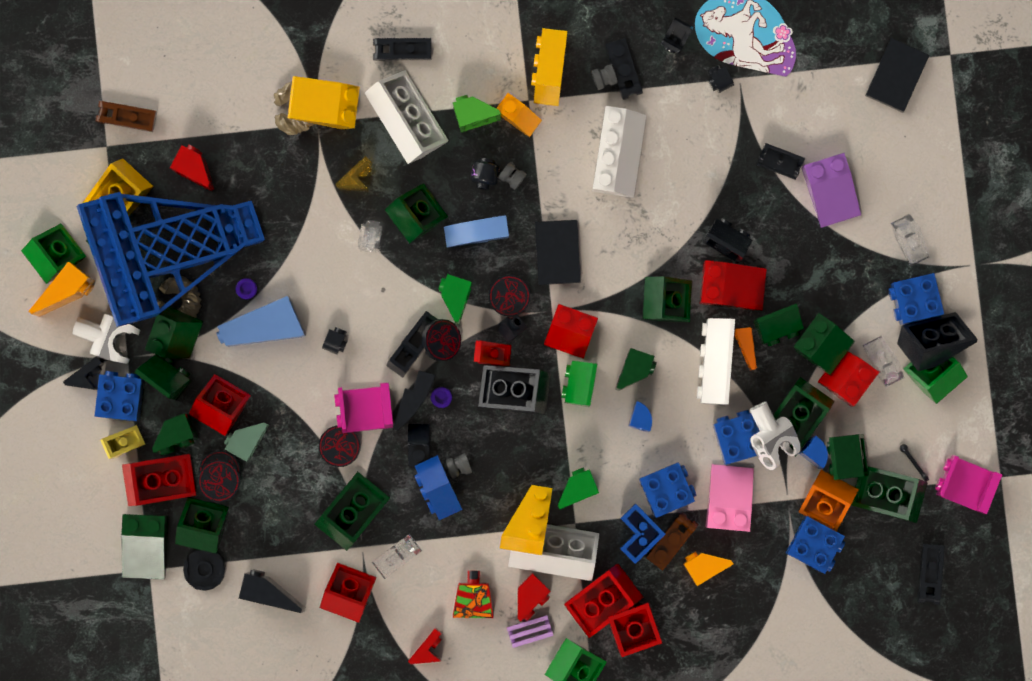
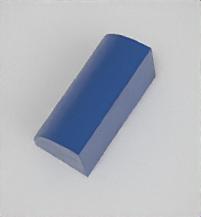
(640, 418)
(815, 452)

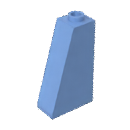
(265, 324)

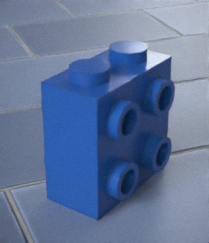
(916, 299)
(119, 396)
(735, 436)
(667, 489)
(816, 545)

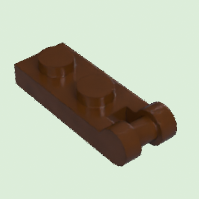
(126, 116)
(672, 542)

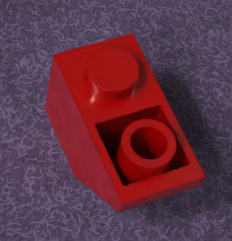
(531, 594)

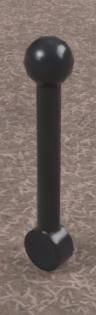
(904, 448)

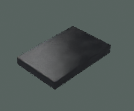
(897, 75)
(557, 252)

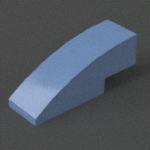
(476, 231)

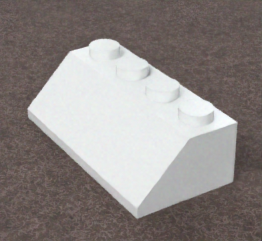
(406, 116)
(619, 152)
(716, 362)
(564, 553)

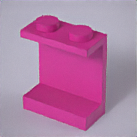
(364, 409)
(968, 484)

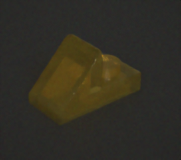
(351, 181)

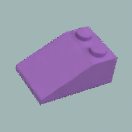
(831, 190)

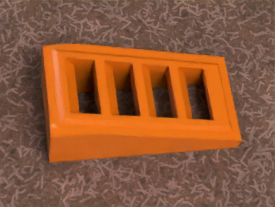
(745, 341)

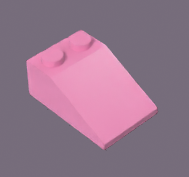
(730, 498)

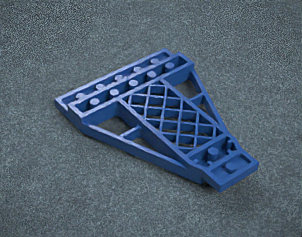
(120, 259)

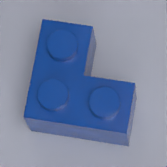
(437, 488)
(645, 533)

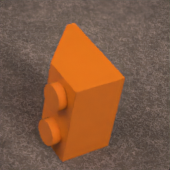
(828, 500)

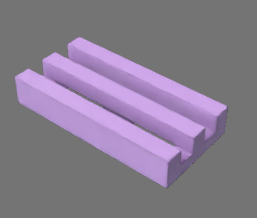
(512, 636)

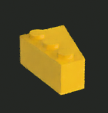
(549, 66)
(529, 523)

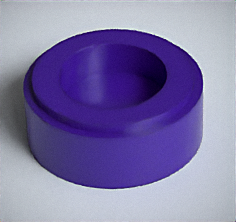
(246, 289)
(441, 397)

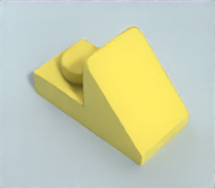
(122, 442)

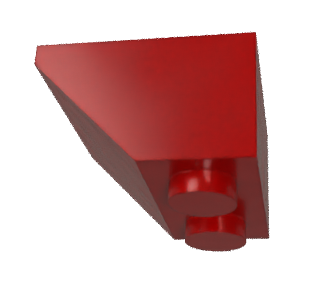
(192, 166)
(571, 331)
(849, 379)
(219, 404)
(347, 592)
(634, 630)

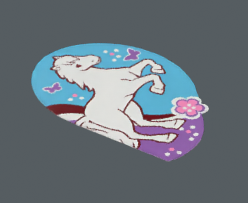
(746, 35)

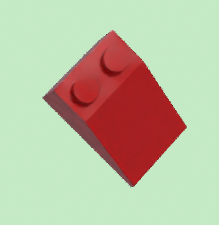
(732, 285)
(158, 480)
(602, 598)

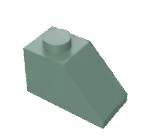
(245, 440)

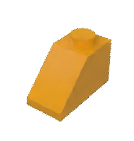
(518, 115)
(705, 566)

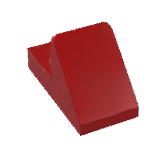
(492, 353)
(423, 654)

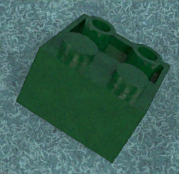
(174, 433)
(848, 456)

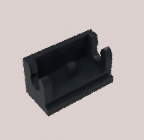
(780, 161)

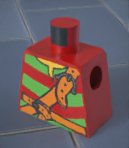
(473, 598)

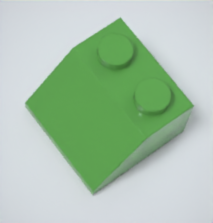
(474, 113)

